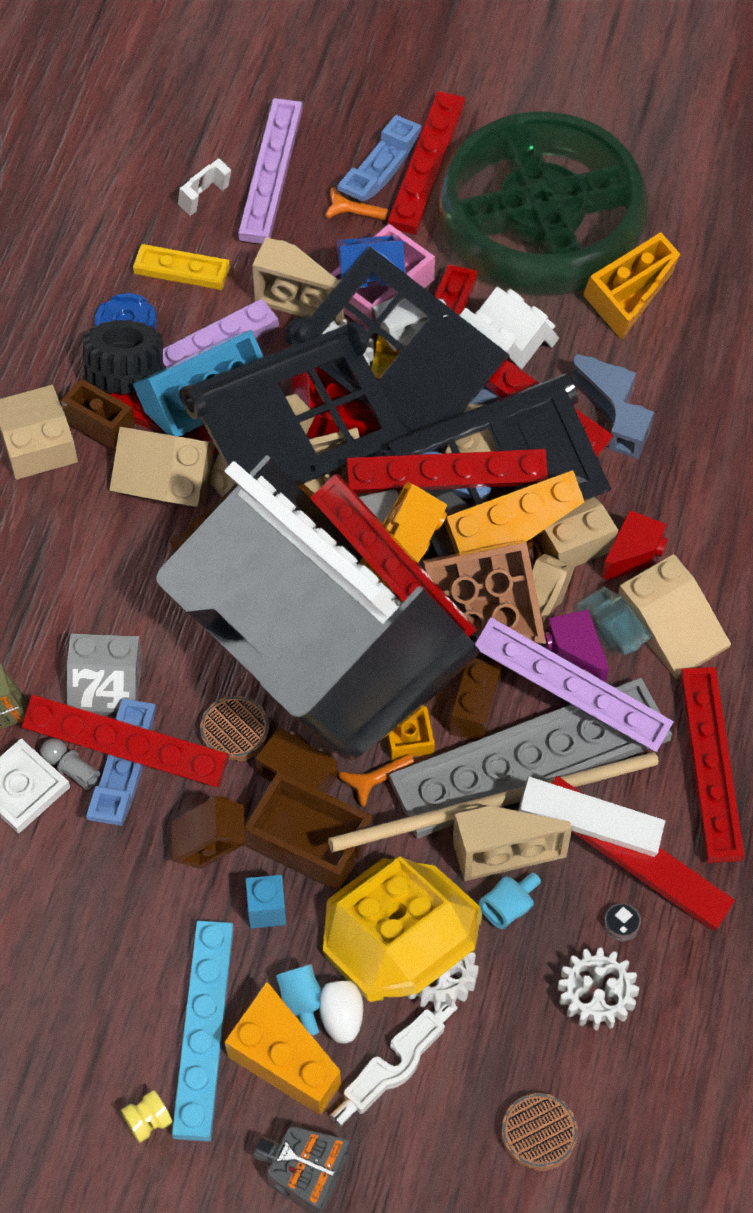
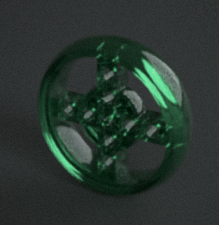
(541, 202)

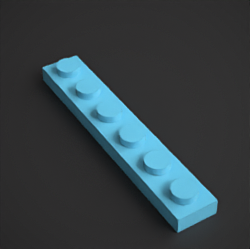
(203, 1031)

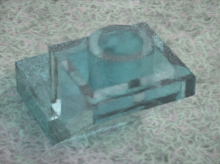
(616, 620)

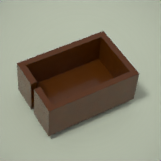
(295, 828)

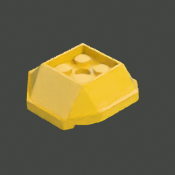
(399, 928)

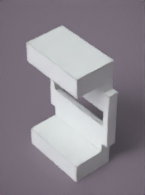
(189, 193)

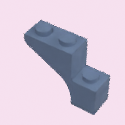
(610, 391)

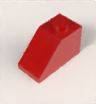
(635, 546)

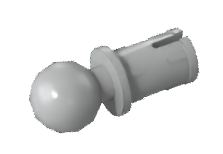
(69, 763)

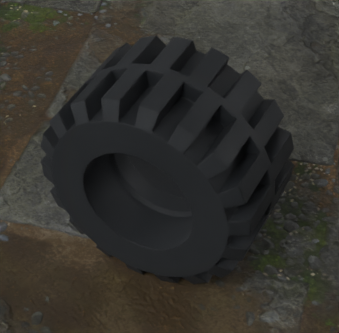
(121, 354)

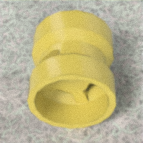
(146, 1116)

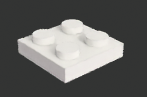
(27, 785)

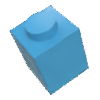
(266, 901)

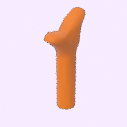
(341, 204)
(365, 782)

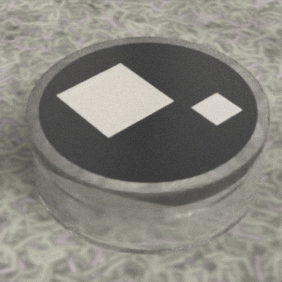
(622, 922)

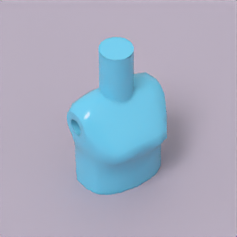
(508, 900)
(301, 995)

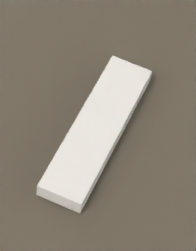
(593, 816)

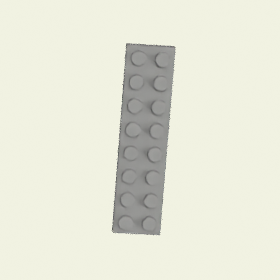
(539, 749)

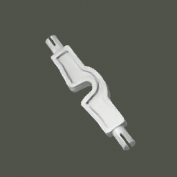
(380, 1075)

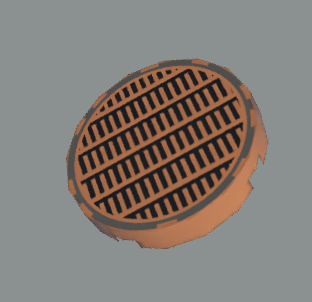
(235, 727)
(539, 1131)

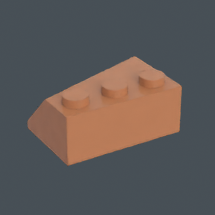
(492, 584)

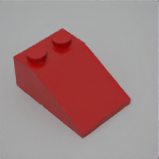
(354, 414)

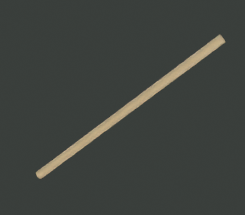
(498, 800)

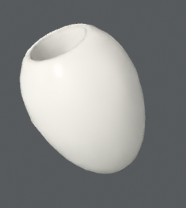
(341, 1010)

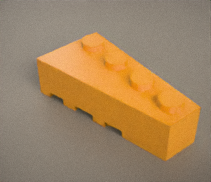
(514, 515)

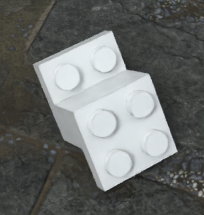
(512, 325)

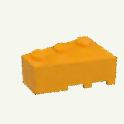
(631, 282)
(413, 522)
(283, 1052)

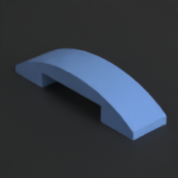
(383, 161)
(120, 776)

